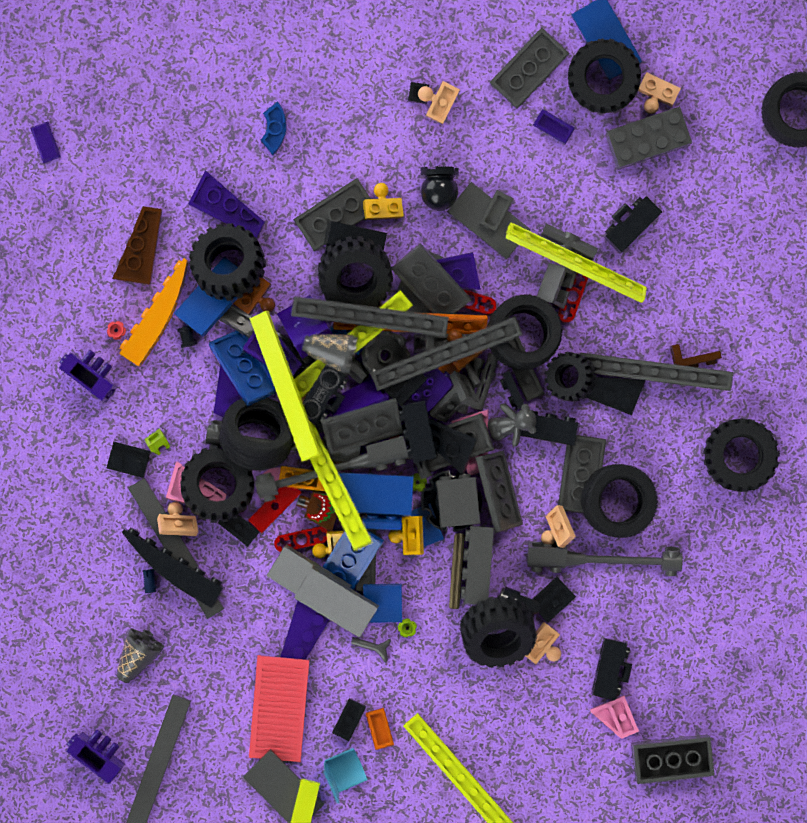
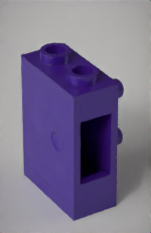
(300, 327)
(88, 375)
(432, 389)
(359, 397)
(95, 756)

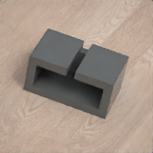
(552, 281)

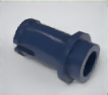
(149, 581)

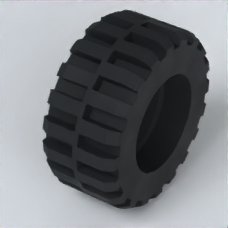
(604, 102)
(216, 242)
(350, 252)
(767, 455)
(210, 509)
(497, 615)

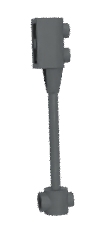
(213, 433)
(377, 457)
(556, 558)

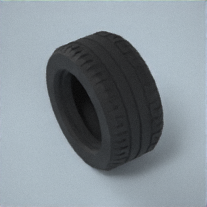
(771, 110)
(551, 331)
(254, 454)
(645, 508)

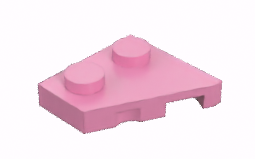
(616, 716)

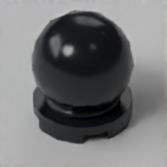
(439, 188)

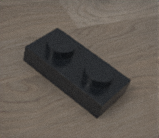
(240, 529)
(349, 719)

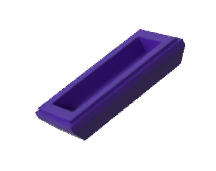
(553, 126)
(45, 142)

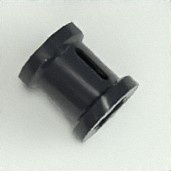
(187, 337)

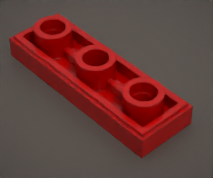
(267, 515)

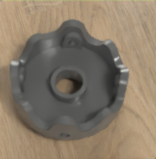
(386, 340)

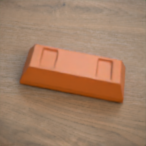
(379, 728)

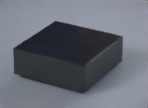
(413, 92)

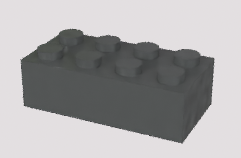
(648, 138)
(478, 564)
(672, 759)

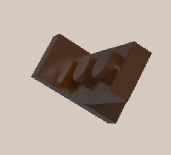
(709, 358)

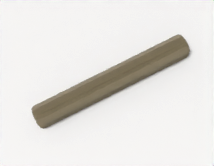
(456, 574)

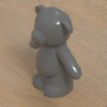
(514, 423)

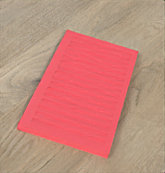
(279, 707)

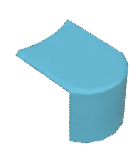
(343, 772)

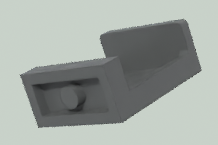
(458, 501)

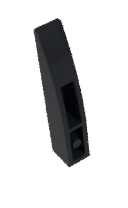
(175, 570)

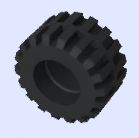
(556, 371)

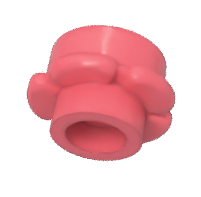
(116, 335)

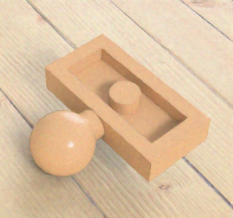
(658, 91)
(441, 101)
(176, 523)
(560, 528)
(545, 638)

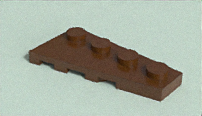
(140, 251)

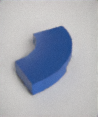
(275, 129)

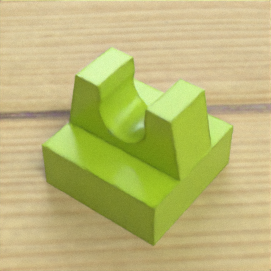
(156, 440)

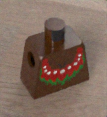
(318, 509)

